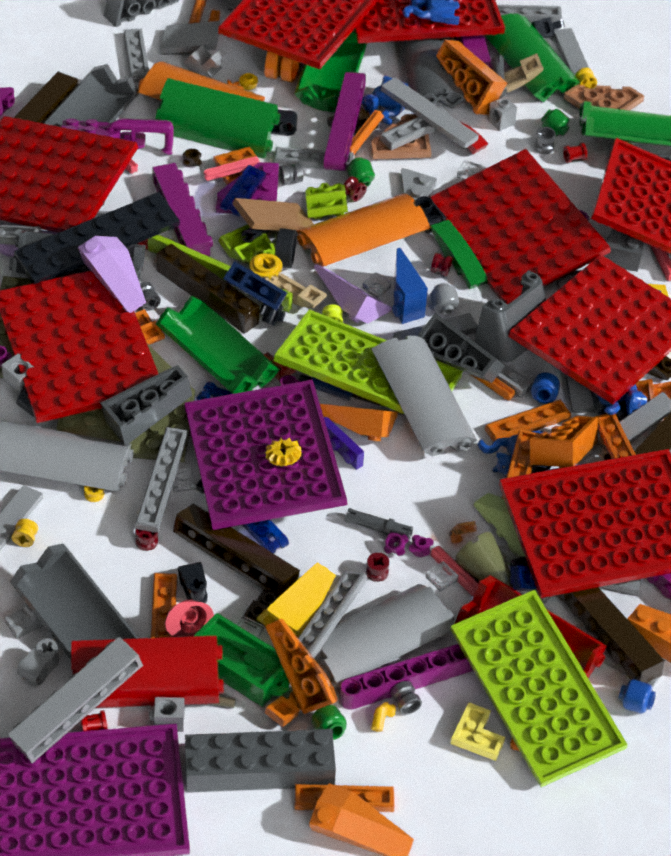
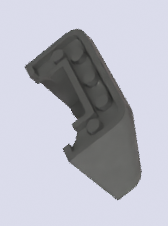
(499, 318)

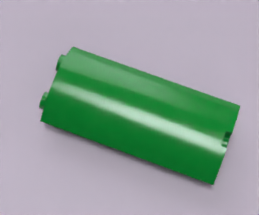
(523, 41)
(323, 86)
(218, 117)
(624, 125)
(217, 346)

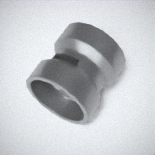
(545, 140)
(291, 173)
(151, 297)
(405, 696)

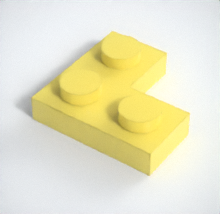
(472, 735)

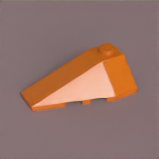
(361, 420)
(305, 675)
(352, 820)

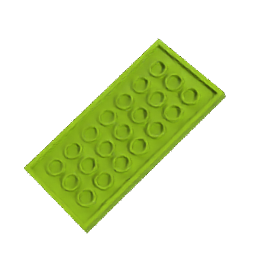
(344, 358)
(538, 688)

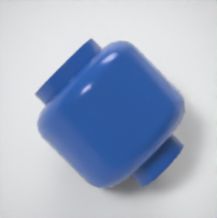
(545, 388)
(637, 696)

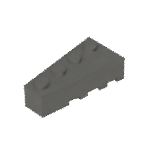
(122, 10)
(624, 250)
(458, 350)
(146, 403)

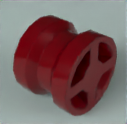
(354, 188)
(441, 264)
(147, 543)
(377, 567)

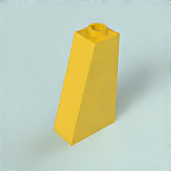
(300, 600)

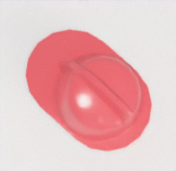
(188, 618)

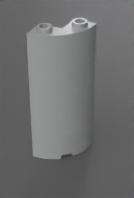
(424, 395)
(63, 456)
(384, 633)

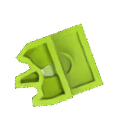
(326, 200)
(242, 251)

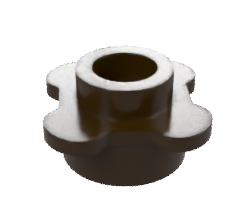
(192, 157)

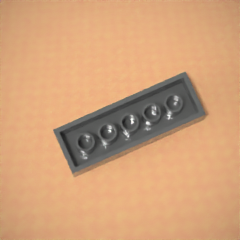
(259, 760)

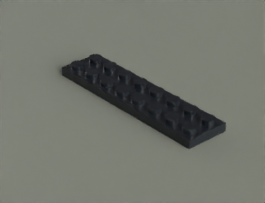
(129, 223)

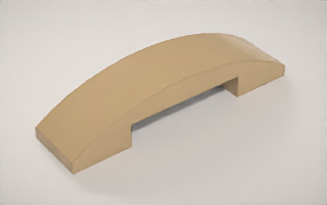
(521, 75)
(302, 296)

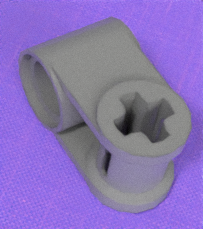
(39, 662)

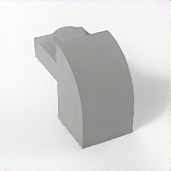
(204, 63)

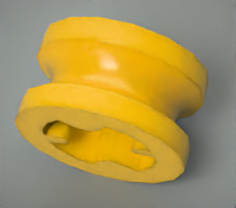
(93, 497)

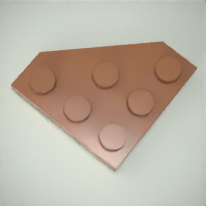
(604, 96)
(415, 149)

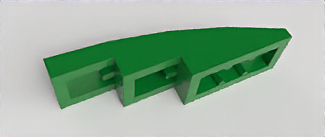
(464, 259)

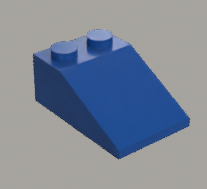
(409, 290)

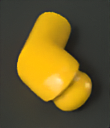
(380, 714)

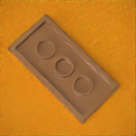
(272, 214)

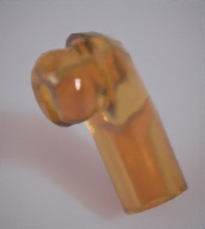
(461, 528)

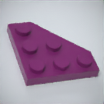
(266, 191)

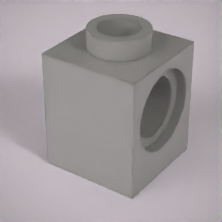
(502, 113)
(11, 372)
(170, 706)

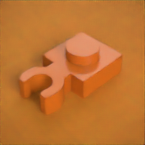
(283, 709)

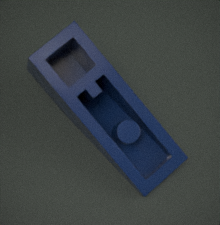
(255, 286)

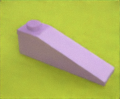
(114, 269)
(352, 298)

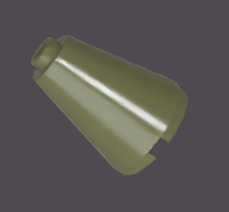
(484, 559)

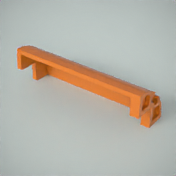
(158, 74)
(363, 229)

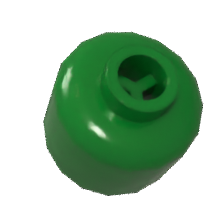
(557, 121)
(362, 170)
(329, 718)

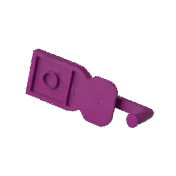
(136, 125)

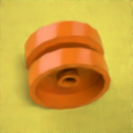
(281, 66)

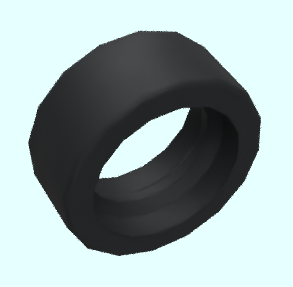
(286, 246)

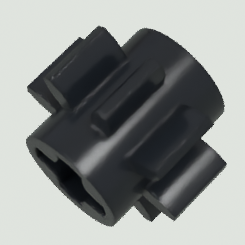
(272, 316)

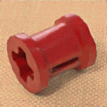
(575, 152)
(94, 722)

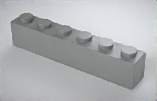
(75, 699)

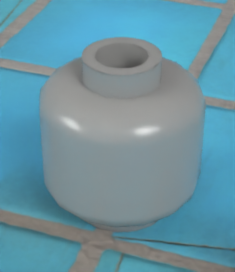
(444, 298)

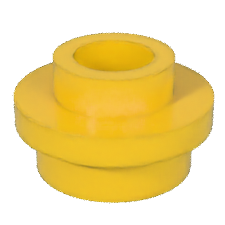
(248, 81)

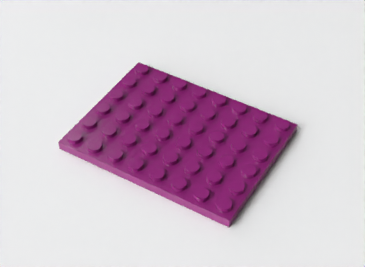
(232, 461)
(95, 795)

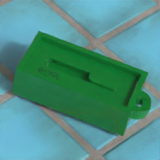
(247, 661)

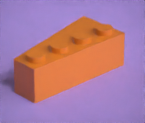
(472, 75)
(565, 443)
(654, 627)

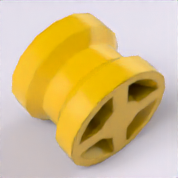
(586, 78)
(25, 532)

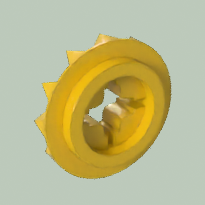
(270, 260)
(276, 457)

